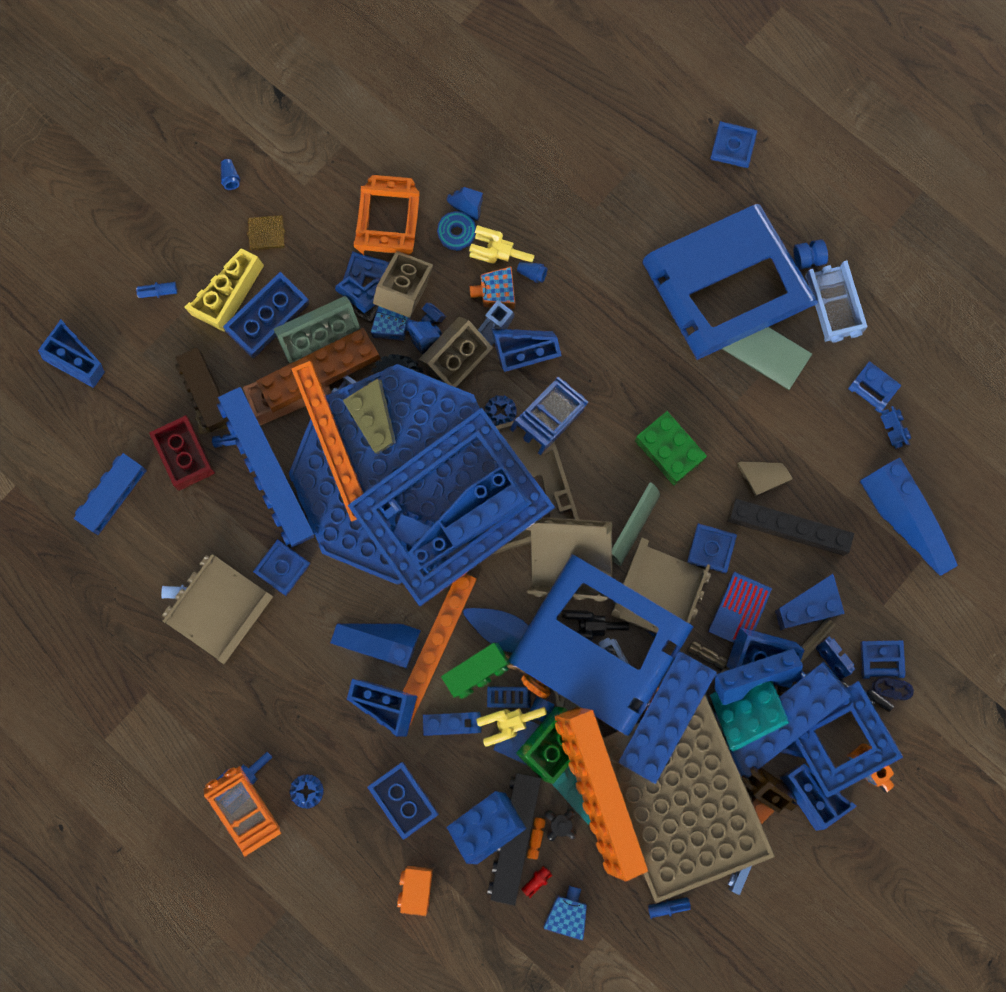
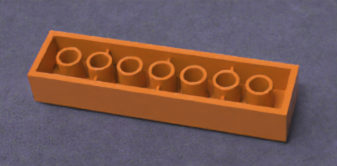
(600, 793)

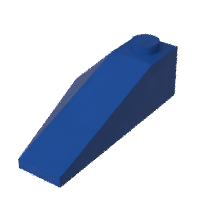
(380, 641)

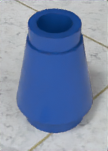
(229, 175)
(533, 271)

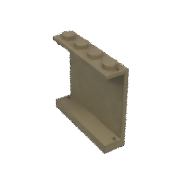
(555, 541)
(665, 582)
(217, 608)

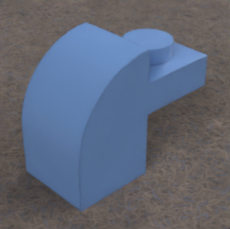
(497, 318)

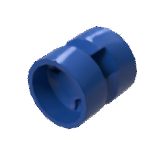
(814, 253)

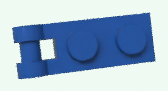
(450, 724)

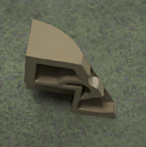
(764, 475)

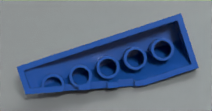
(906, 509)

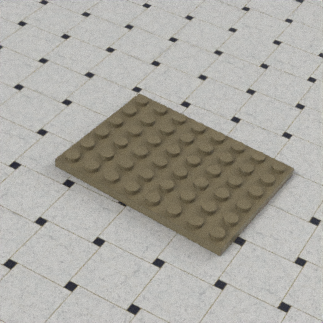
(698, 813)

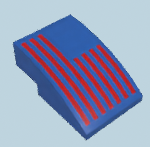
(739, 607)

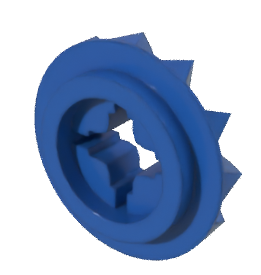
(510, 410)
(313, 798)

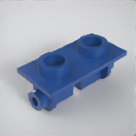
(899, 434)
(840, 665)

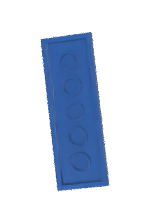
(667, 717)

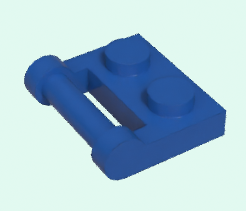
(876, 381)
(882, 652)

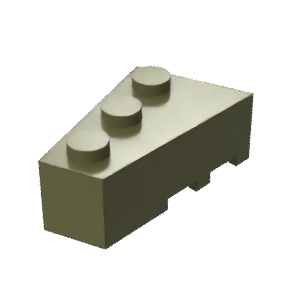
(372, 415)

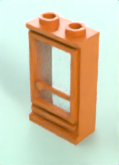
(241, 810)

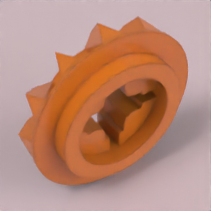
(536, 686)

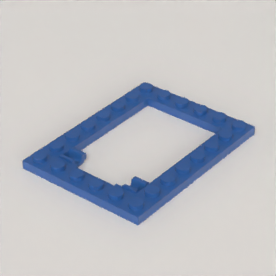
(374, 519)

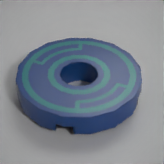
(460, 220)

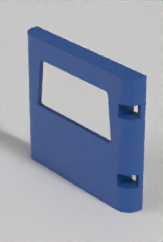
(715, 255)
(584, 669)

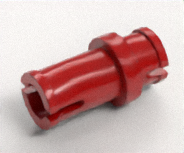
(540, 878)

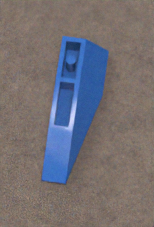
(469, 516)

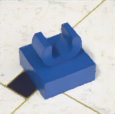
(433, 314)

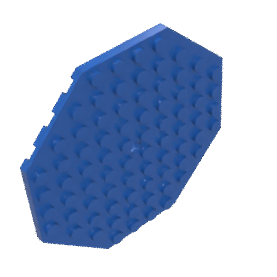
(420, 415)

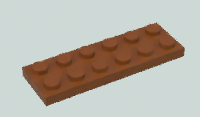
(330, 364)

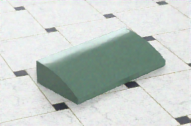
(317, 329)
(771, 355)
(635, 524)

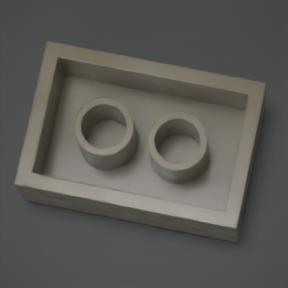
(402, 284)
(456, 352)

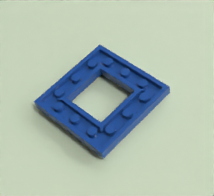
(882, 754)

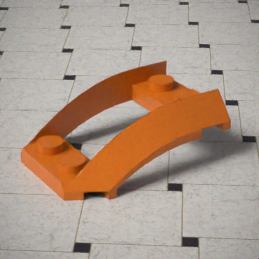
(387, 241)

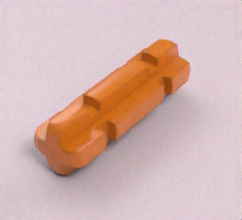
(536, 838)

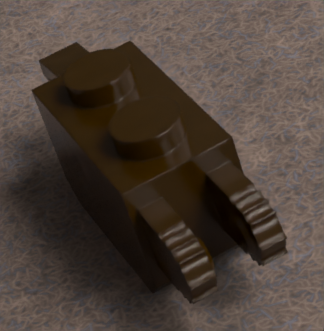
(769, 790)

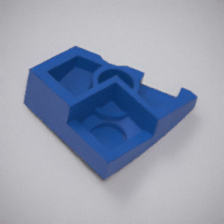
(467, 201)

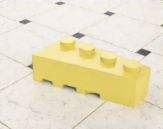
(227, 290)

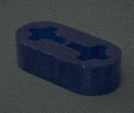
(893, 683)

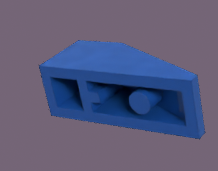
(423, 335)

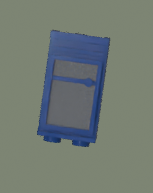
(550, 414)

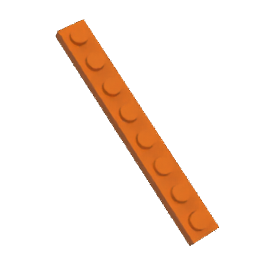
(328, 434)
(439, 638)

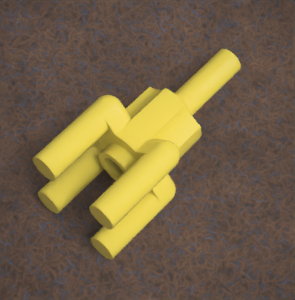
(496, 248)
(508, 723)

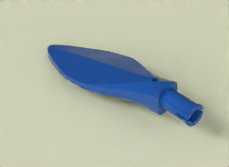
(497, 626)

